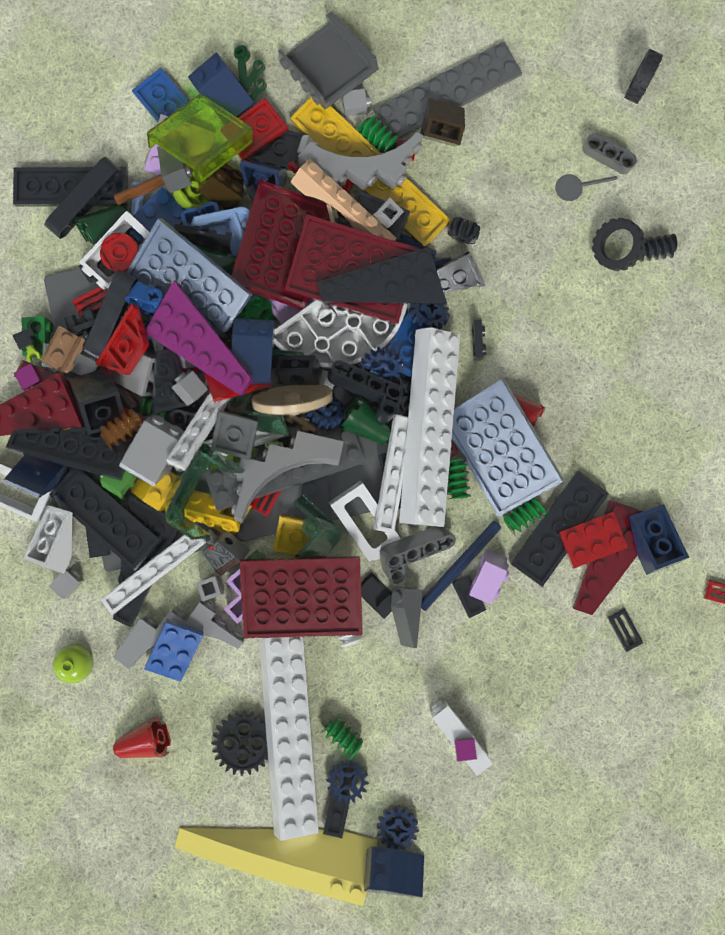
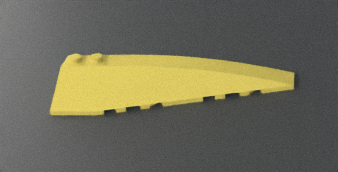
(308, 862)

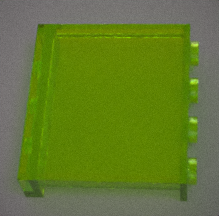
(201, 136)

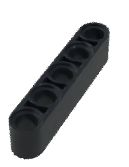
(83, 197)
(109, 314)

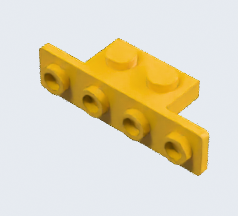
(202, 509)

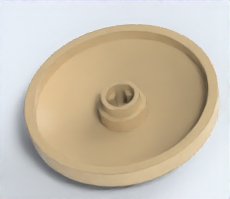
(292, 399)

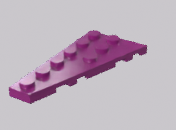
(192, 337)

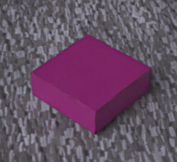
(27, 377)
(465, 749)

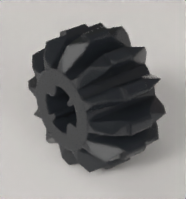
(463, 230)

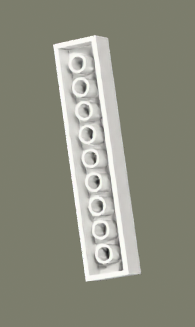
(429, 427)
(288, 737)

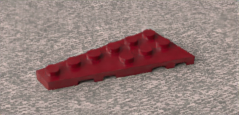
(41, 408)
(605, 572)

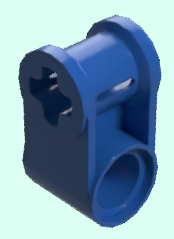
(145, 297)

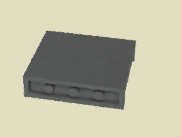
(330, 62)

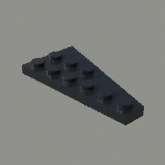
(393, 281)
(73, 449)
(157, 524)

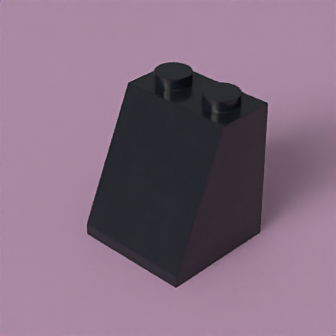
(96, 399)

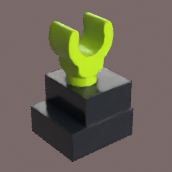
(26, 342)

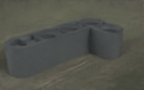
(414, 548)

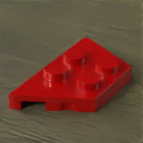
(125, 344)

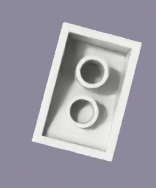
(52, 540)

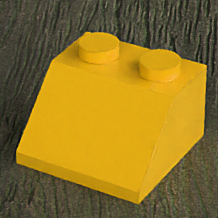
(154, 495)

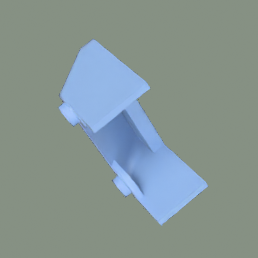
(225, 221)

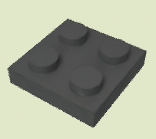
(234, 435)

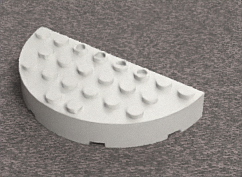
(334, 334)

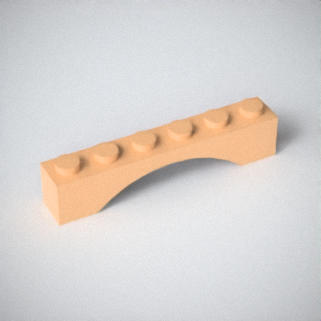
(316, 183)

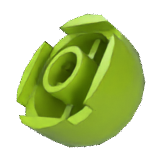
(189, 196)
(72, 663)

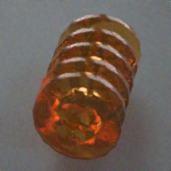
(121, 428)

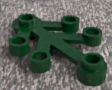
(252, 78)

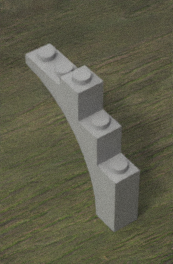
(364, 171)
(278, 459)
(146, 632)

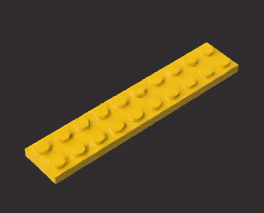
(340, 137)

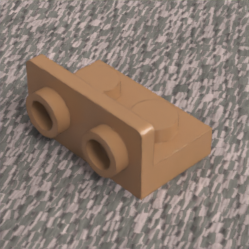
(63, 350)

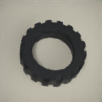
(643, 76)
(605, 231)

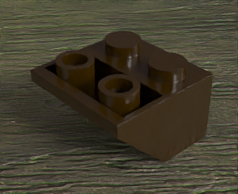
(443, 123)
(223, 187)

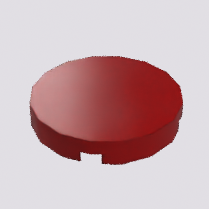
(118, 251)

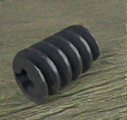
(660, 245)

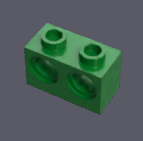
(257, 309)
(43, 334)

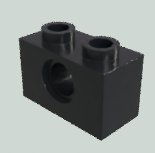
(299, 370)

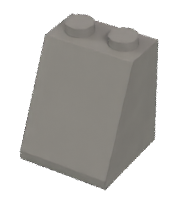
(141, 378)
(150, 450)

